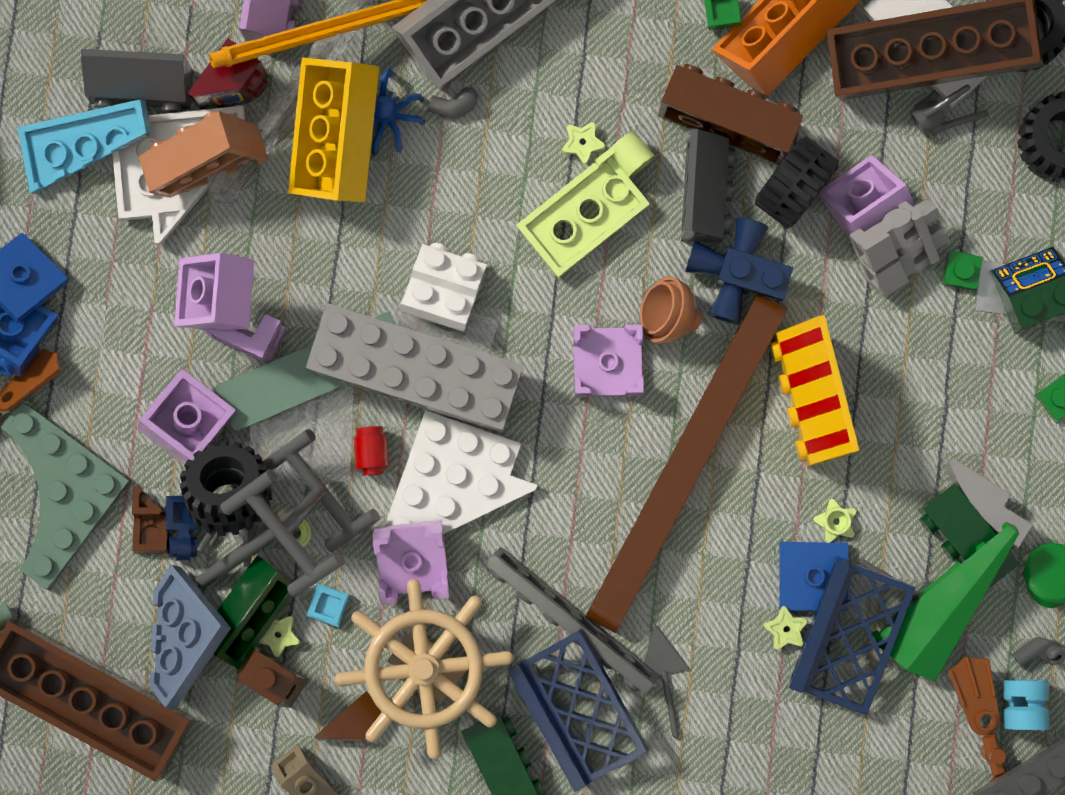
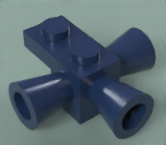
(740, 270)

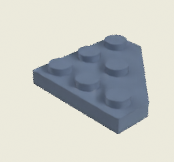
(184, 636)

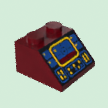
(229, 85)

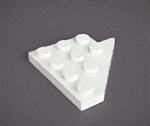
(132, 192)
(456, 475)

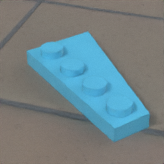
(73, 142)

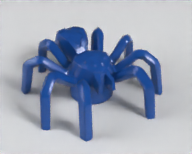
(386, 113)

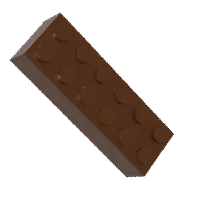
(934, 47)
(89, 701)

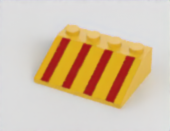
(814, 392)

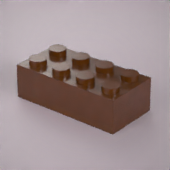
(723, 110)

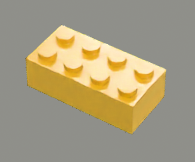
(333, 129)

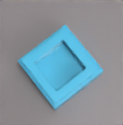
(328, 605)

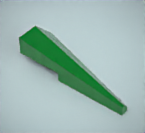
(946, 607)

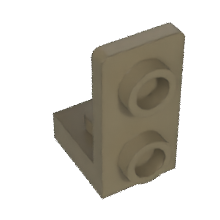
(299, 776)

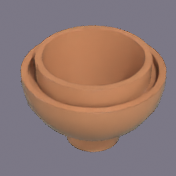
(669, 311)

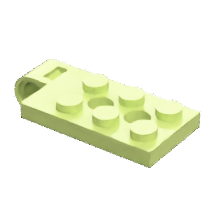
(605, 184)

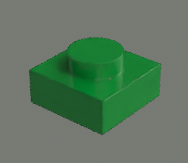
(722, 14)
(962, 270)
(1053, 398)

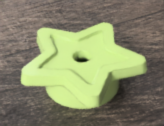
(582, 151)
(845, 517)
(784, 619)
(287, 636)

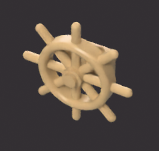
(424, 666)

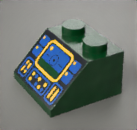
(1032, 288)

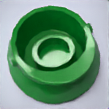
(1046, 574)

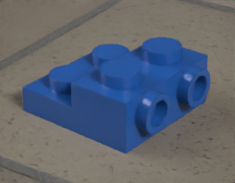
(21, 341)

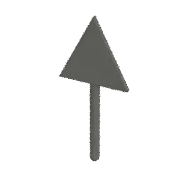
(664, 660)

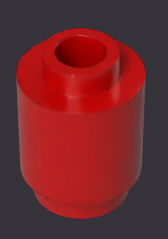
(371, 450)

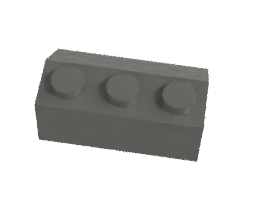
(129, 76)
(706, 187)

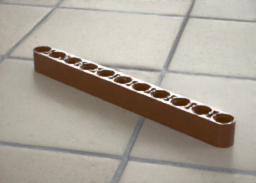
(686, 462)

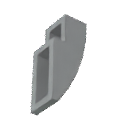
(986, 499)

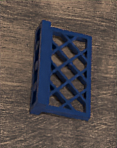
(822, 626)
(557, 729)

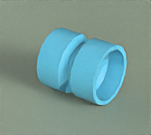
(1029, 717)

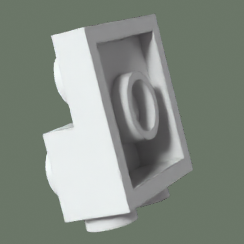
(443, 286)

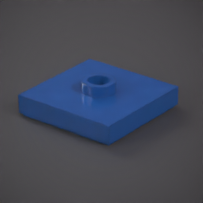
(26, 277)
(804, 572)

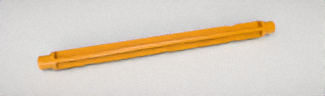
(312, 32)

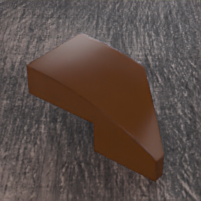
(148, 526)
(352, 722)

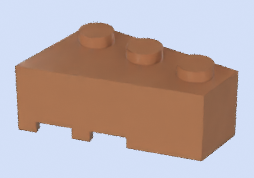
(201, 151)

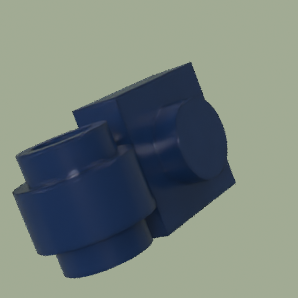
(177, 518)

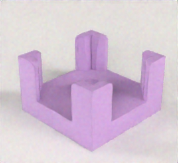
(262, 345)
(608, 361)
(408, 554)

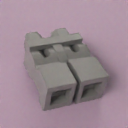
(899, 245)

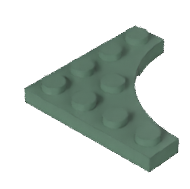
(72, 487)

